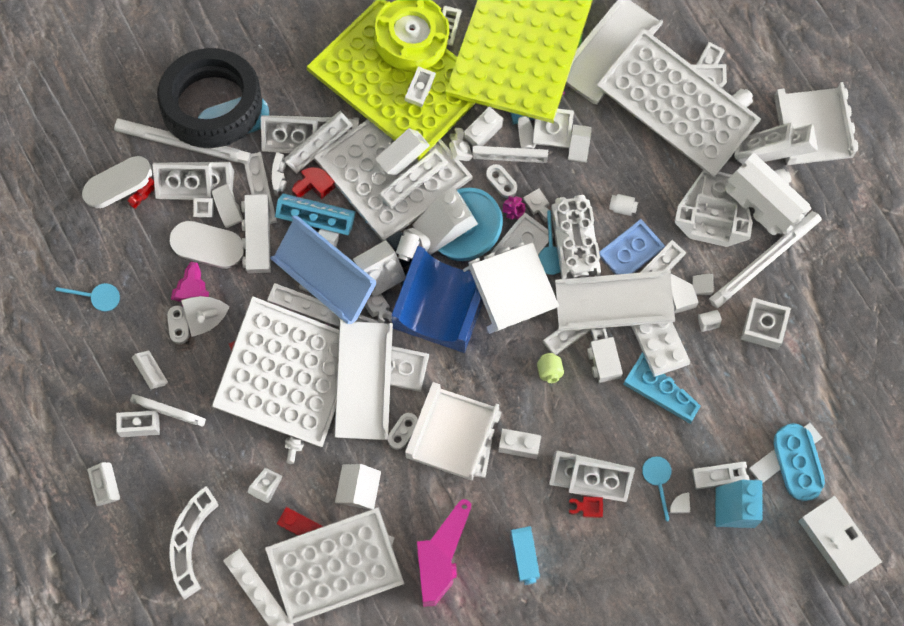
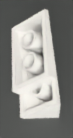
(286, 133)
(778, 143)
(190, 179)
(591, 476)

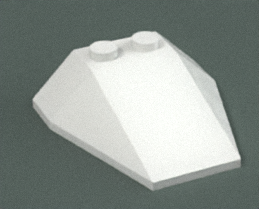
(712, 214)

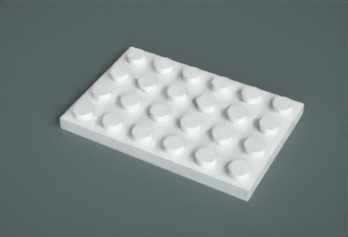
(334, 565)

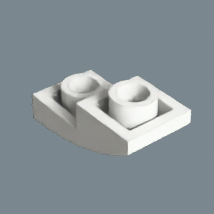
(278, 178)
(227, 206)

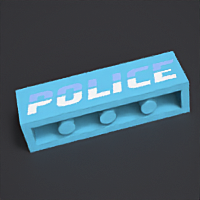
(315, 213)

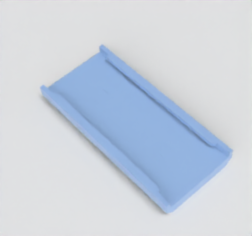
(324, 271)

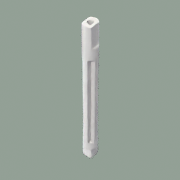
(167, 138)
(765, 259)

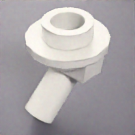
(293, 445)

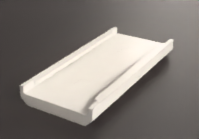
(606, 45)
(615, 300)
(363, 380)

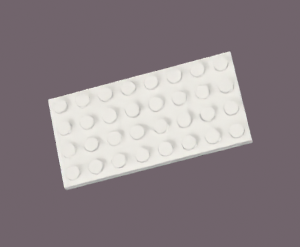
(678, 102)

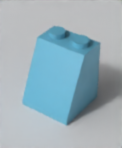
(739, 504)

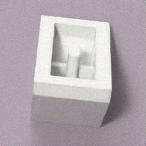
(579, 143)

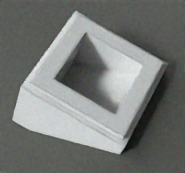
(703, 284)

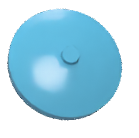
(482, 236)

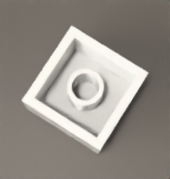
(765, 323)

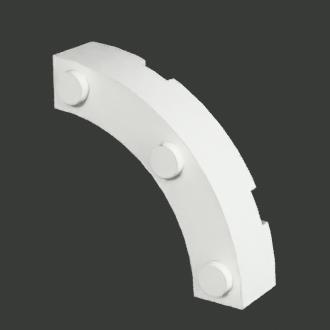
(182, 540)

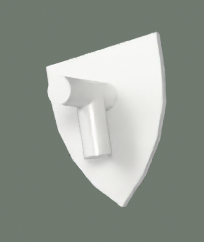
(203, 313)

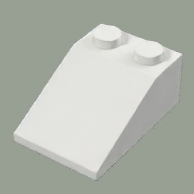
(445, 220)

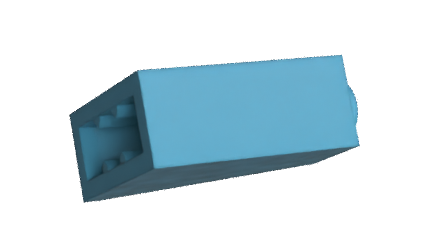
(525, 555)

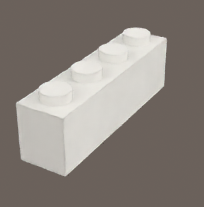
(256, 234)

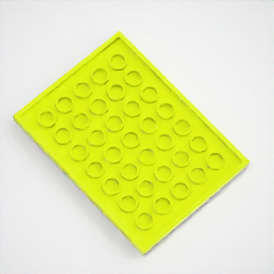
(519, 55)
(378, 90)

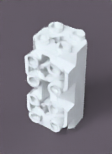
(774, 201)
(575, 237)

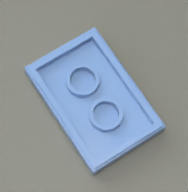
(631, 249)

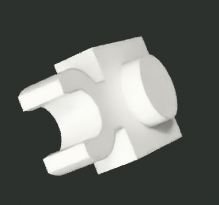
(378, 307)

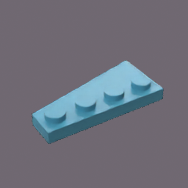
(661, 391)

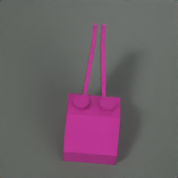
(436, 555)

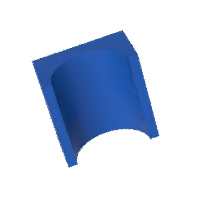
(437, 303)

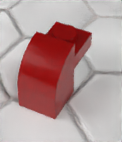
(316, 180)

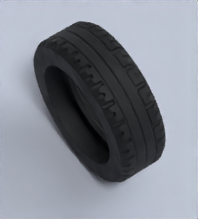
(208, 64)

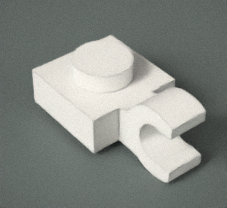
(459, 148)
(537, 204)

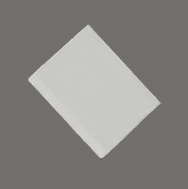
(358, 486)

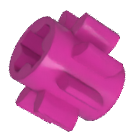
(514, 207)

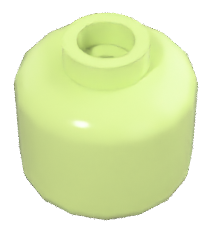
(550, 368)

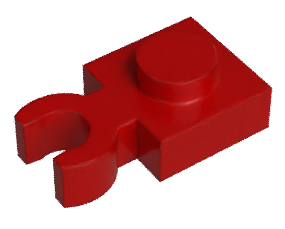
(141, 194)
(591, 507)

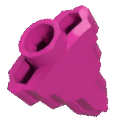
(190, 285)

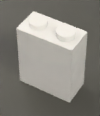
(401, 152)

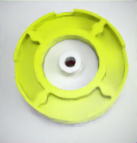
(411, 34)

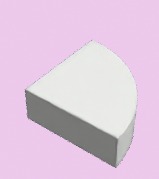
(681, 504)

